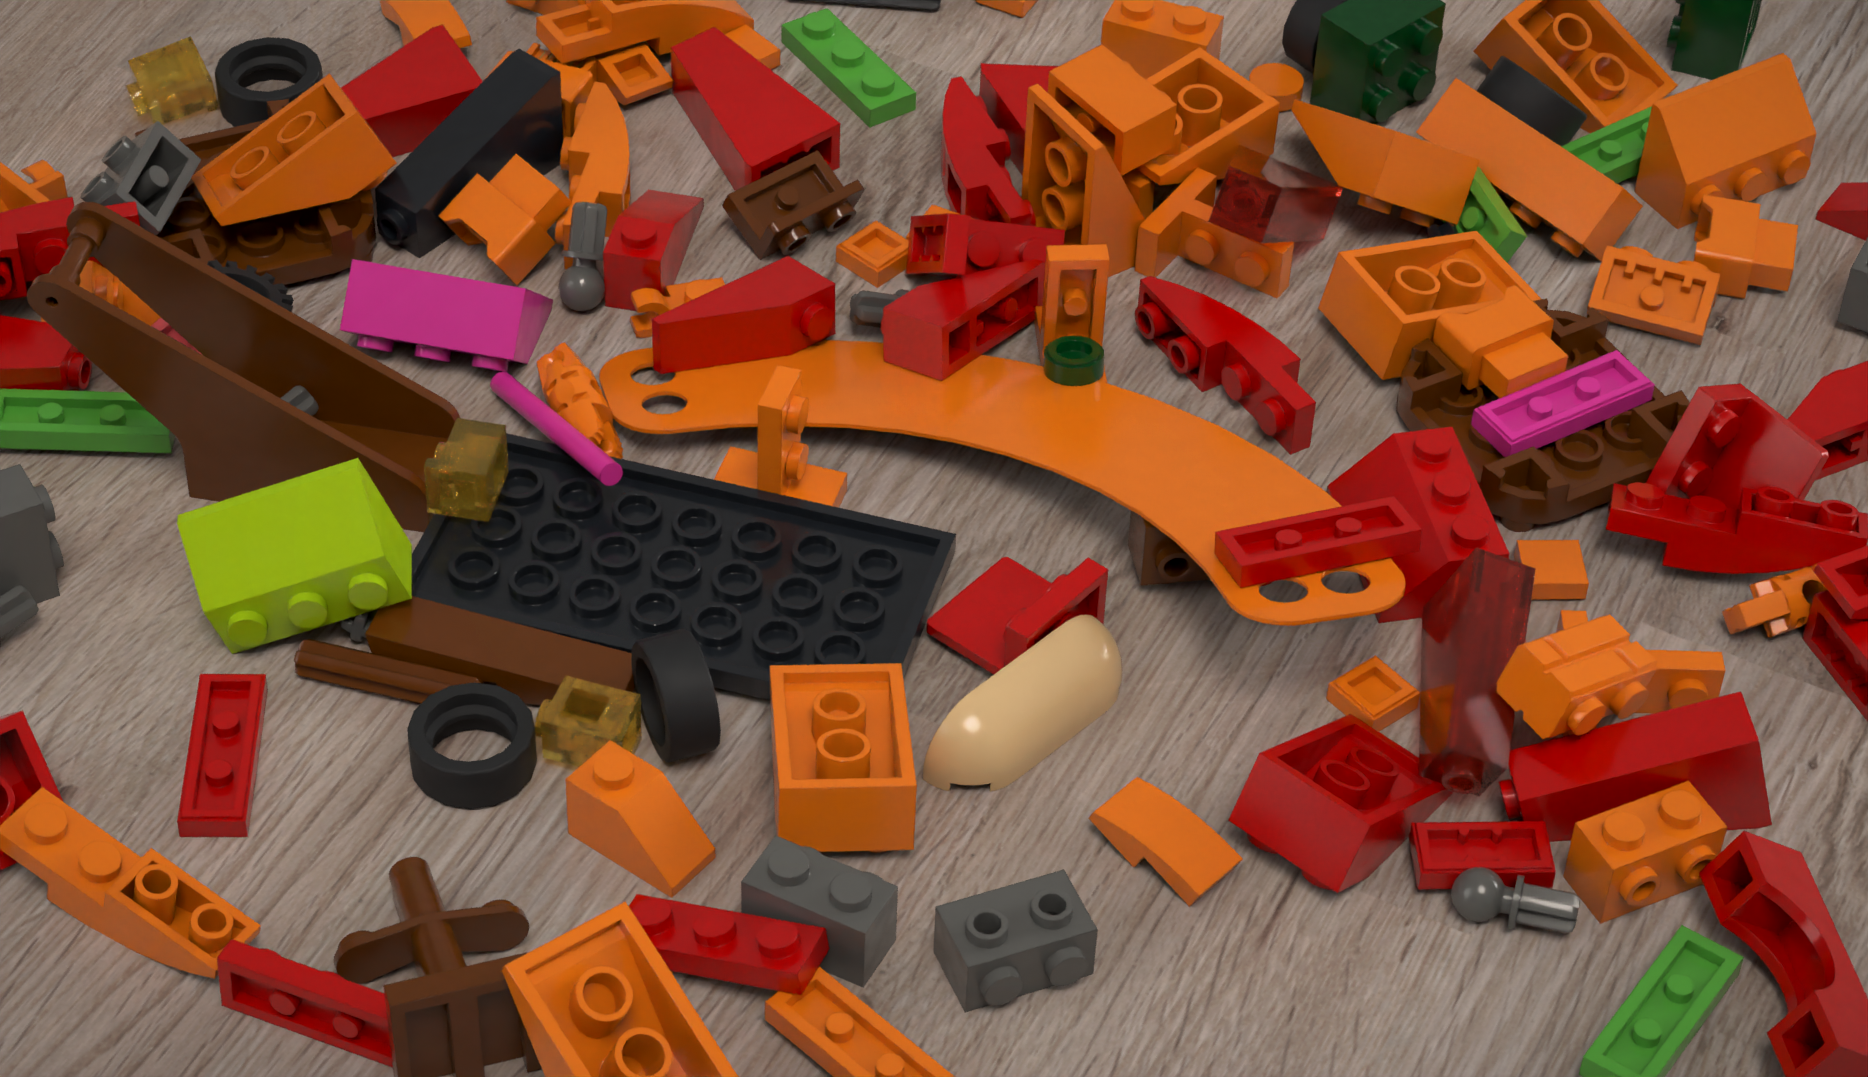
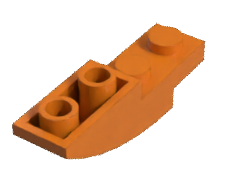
(617, 24)
(596, 161)
(124, 896)

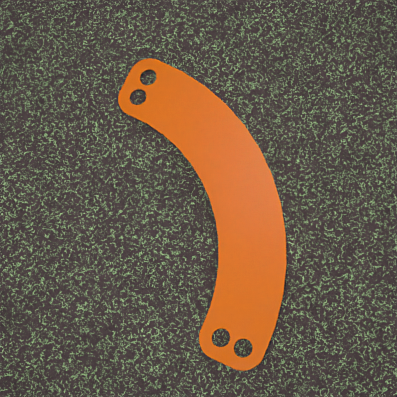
(1126, 445)

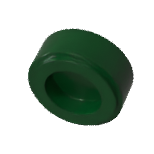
(1073, 361)

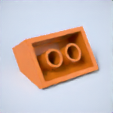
(1726, 140)

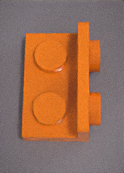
(1655, 293)

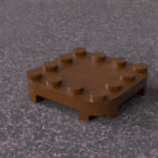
(285, 245)
(1558, 477)

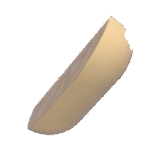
(1027, 708)

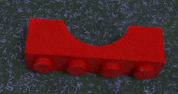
(1776, 909)

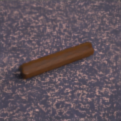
(373, 671)

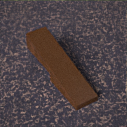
(494, 649)

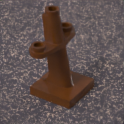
(452, 1013)

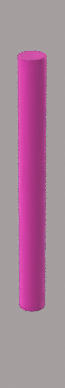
(556, 429)

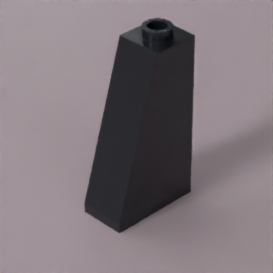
(504, 116)

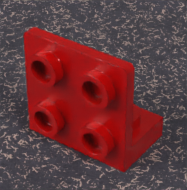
(1733, 443)
(1015, 609)

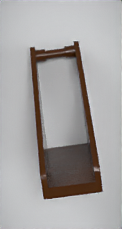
(252, 353)

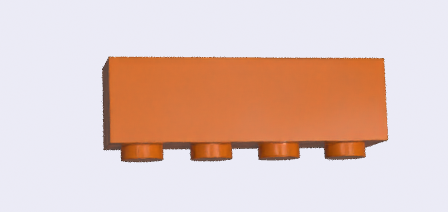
(1532, 172)

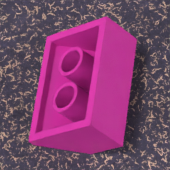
(443, 315)

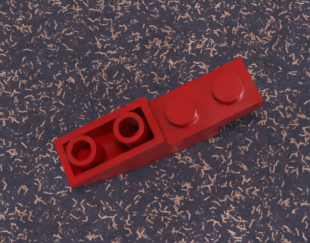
(975, 161)
(36, 240)
(1228, 349)
(1762, 536)

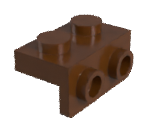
(791, 205)

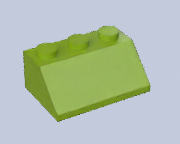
(296, 556)

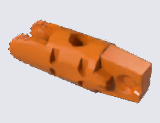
(578, 398)
(1778, 603)

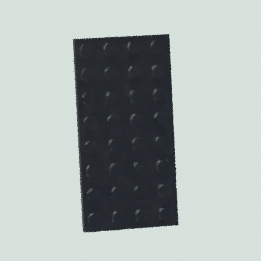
(673, 550)

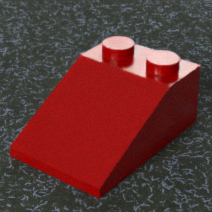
(1335, 801)

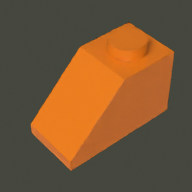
(636, 819)

